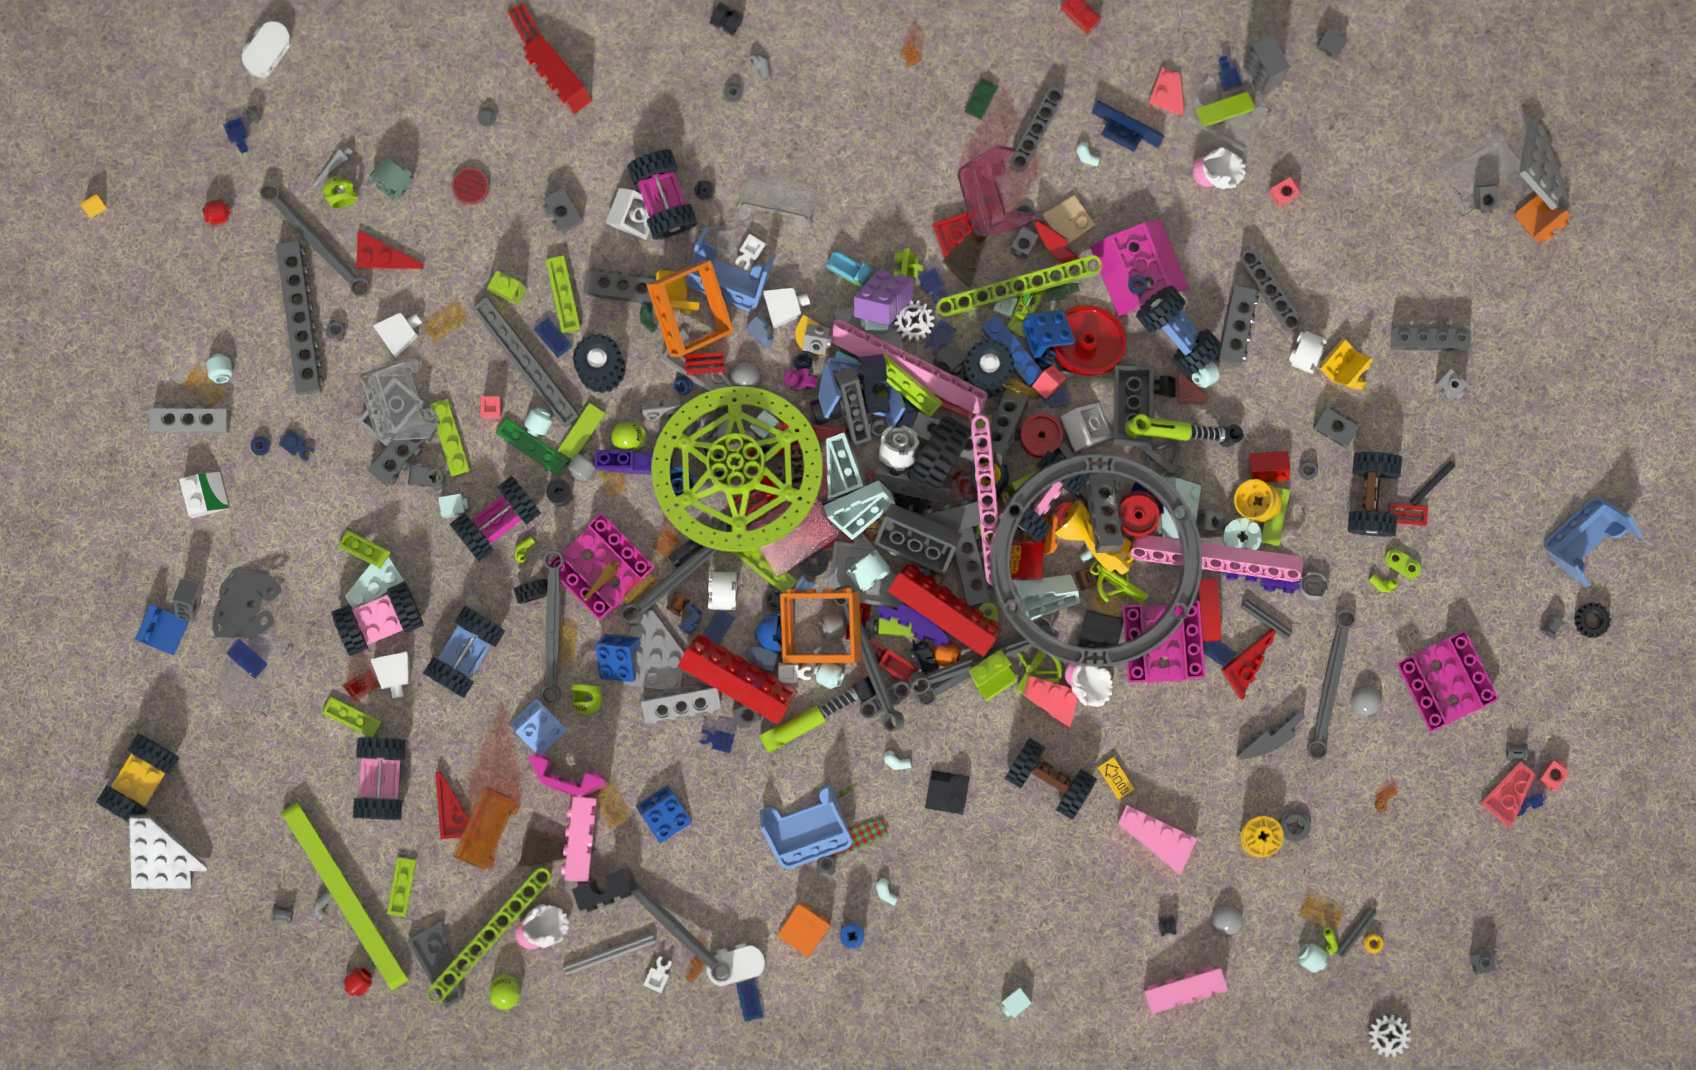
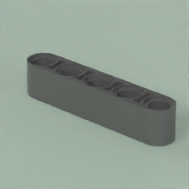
(1043, 123)
(1269, 280)

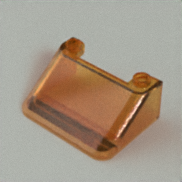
(485, 828)

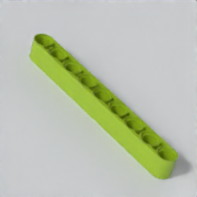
(1010, 284)
(486, 945)

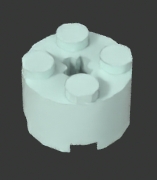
(1247, 528)
(867, 570)

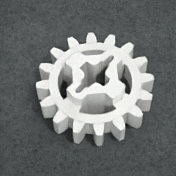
(920, 325)
(1387, 1046)

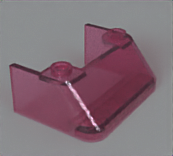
(983, 196)

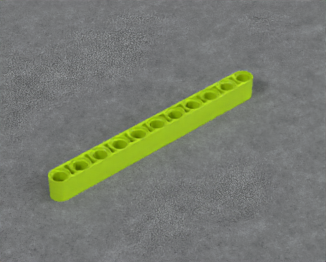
(344, 896)

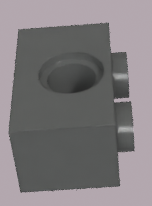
(561, 200)
(1342, 437)
(186, 600)

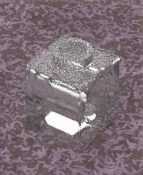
(722, 236)

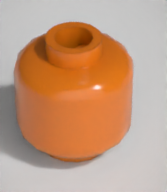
(947, 654)

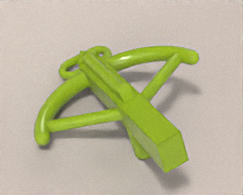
(1123, 585)
(1032, 669)

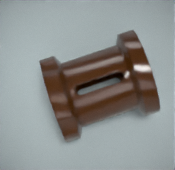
(677, 604)

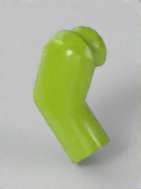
(521, 549)
(1384, 585)
(1331, 939)

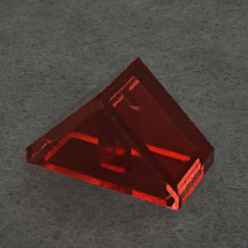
(1188, 393)
(361, 686)

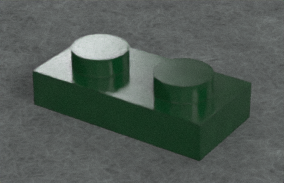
(981, 99)

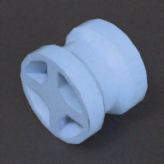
(803, 584)

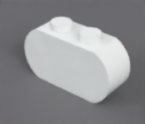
(266, 49)
(744, 962)

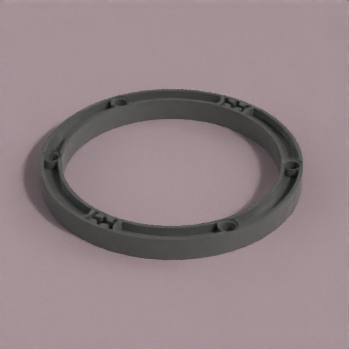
(1190, 560)

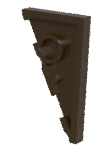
(965, 258)
(542, 849)

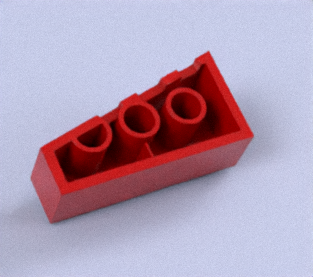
(557, 74)

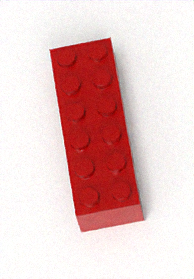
(945, 609)
(738, 678)

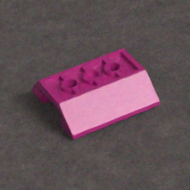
(1152, 260)
(608, 546)
(1182, 648)
(1459, 675)
(543, 767)

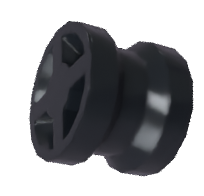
(774, 598)
(1167, 926)

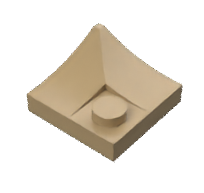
(1069, 220)

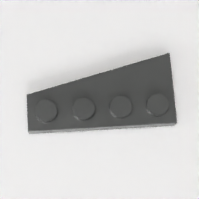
(435, 957)

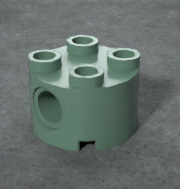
(391, 178)

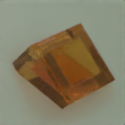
(911, 55)
(666, 543)

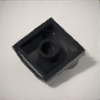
(947, 792)

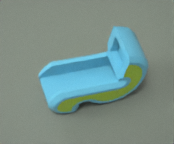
(849, 269)

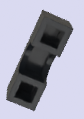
(872, 371)
(619, 885)

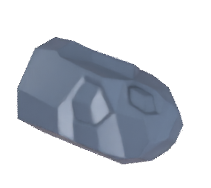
(761, 331)
(762, 657)

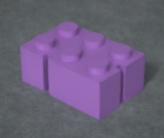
(883, 297)

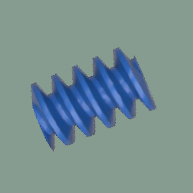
(859, 934)

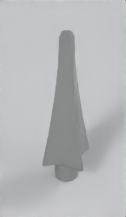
(338, 160)

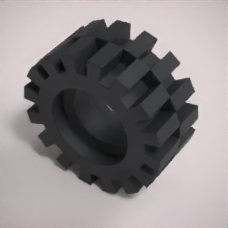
(531, 591)
(1600, 611)

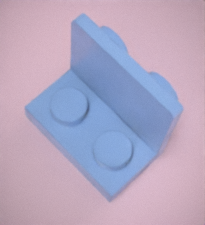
(537, 727)

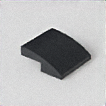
(1100, 630)

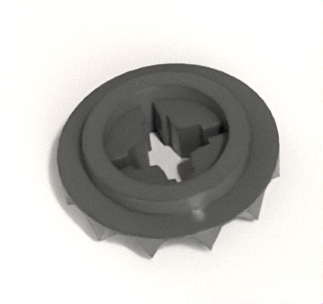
(1303, 821)

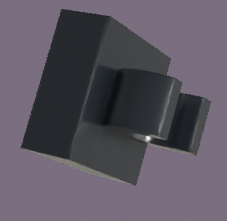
(1167, 386)

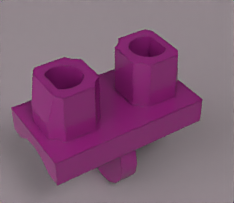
(799, 379)

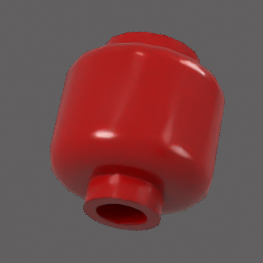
(216, 212)
(357, 981)

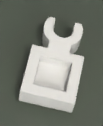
(751, 250)
(791, 672)
(656, 977)

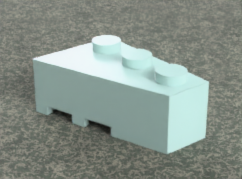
(843, 469)
(1190, 493)
(860, 508)
(374, 583)
(1046, 595)

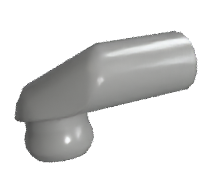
(760, 63)
(320, 903)

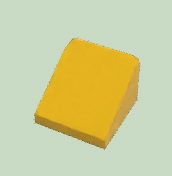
(93, 205)

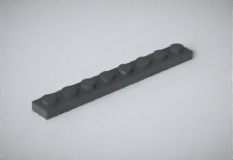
(526, 362)

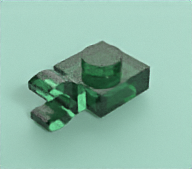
(1059, 292)

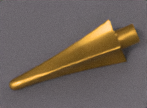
(607, 574)

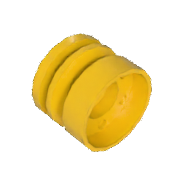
(1247, 501)
(1251, 831)

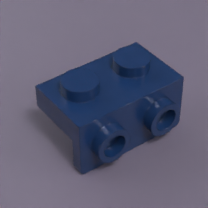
(690, 624)

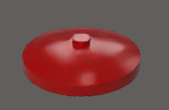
(1097, 344)

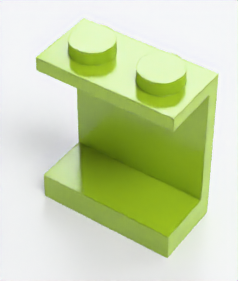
(993, 675)

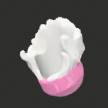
(1219, 169)
(1089, 683)
(542, 927)

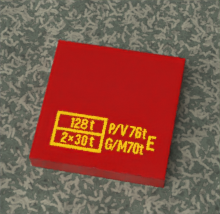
(1027, 560)

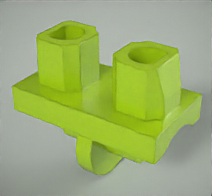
(909, 263)

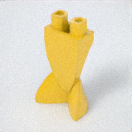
(1078, 527)

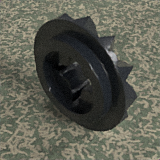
(815, 570)

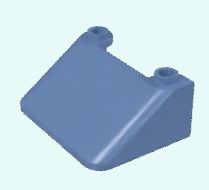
(806, 832)

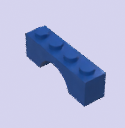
(1023, 364)

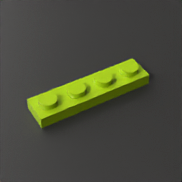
(563, 294)
(911, 388)
(450, 439)
(758, 564)

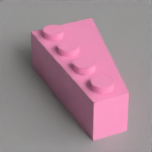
(580, 839)
(1161, 839)
(1185, 990)

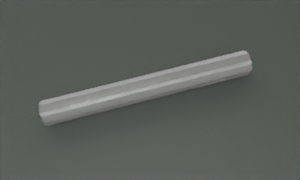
(609, 954)

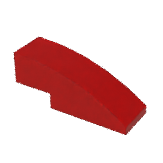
(1055, 243)
(1209, 610)
(892, 662)

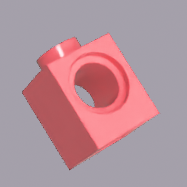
(1281, 199)
(1049, 382)
(491, 407)
(1546, 779)

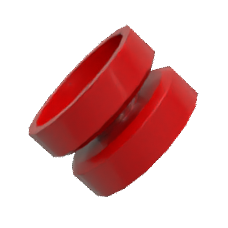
(1038, 446)
(1147, 505)

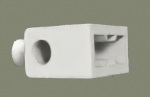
(784, 305)
(398, 332)
(393, 672)

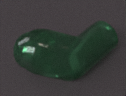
(645, 318)

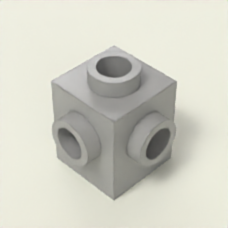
(817, 339)
(1446, 388)

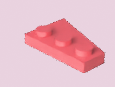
(1053, 698)
(1510, 794)

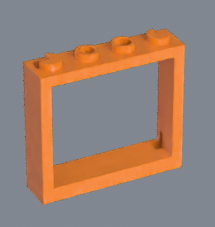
(666, 316)
(787, 627)

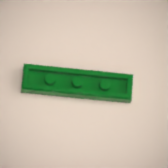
(532, 447)

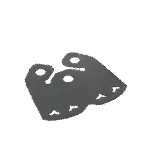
(234, 604)

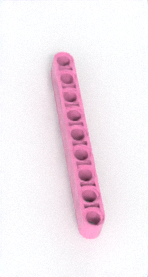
(931, 377)
(990, 489)
(1221, 558)

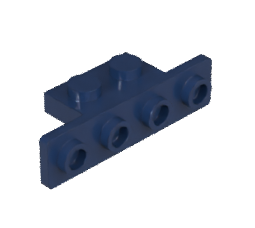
(1125, 129)

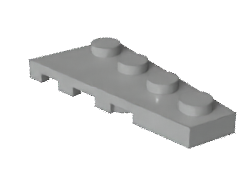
(705, 381)

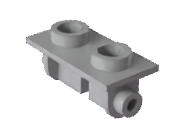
(653, 411)

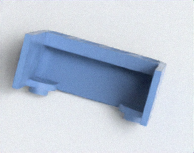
(737, 285)
(830, 394)
(1584, 532)

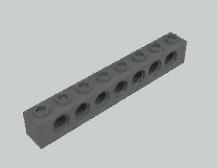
(285, 253)

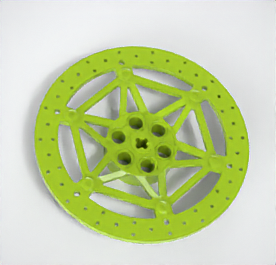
(721, 398)

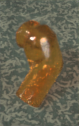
(1382, 799)
(696, 970)

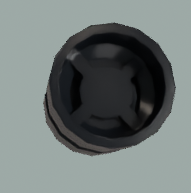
(726, 19)
(818, 413)
(559, 492)

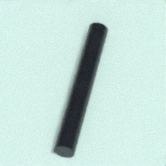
(1432, 483)

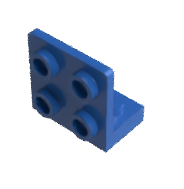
(1047, 330)
(161, 630)
(616, 657)
(663, 814)

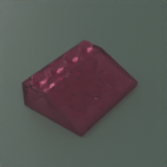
(802, 542)

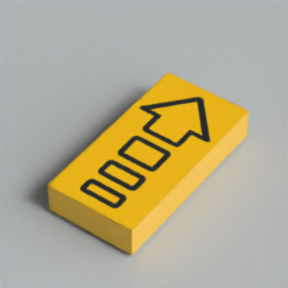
(1116, 778)

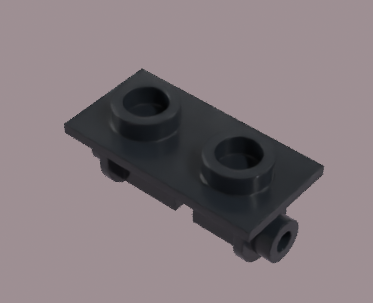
(904, 501)
(684, 552)
(920, 653)

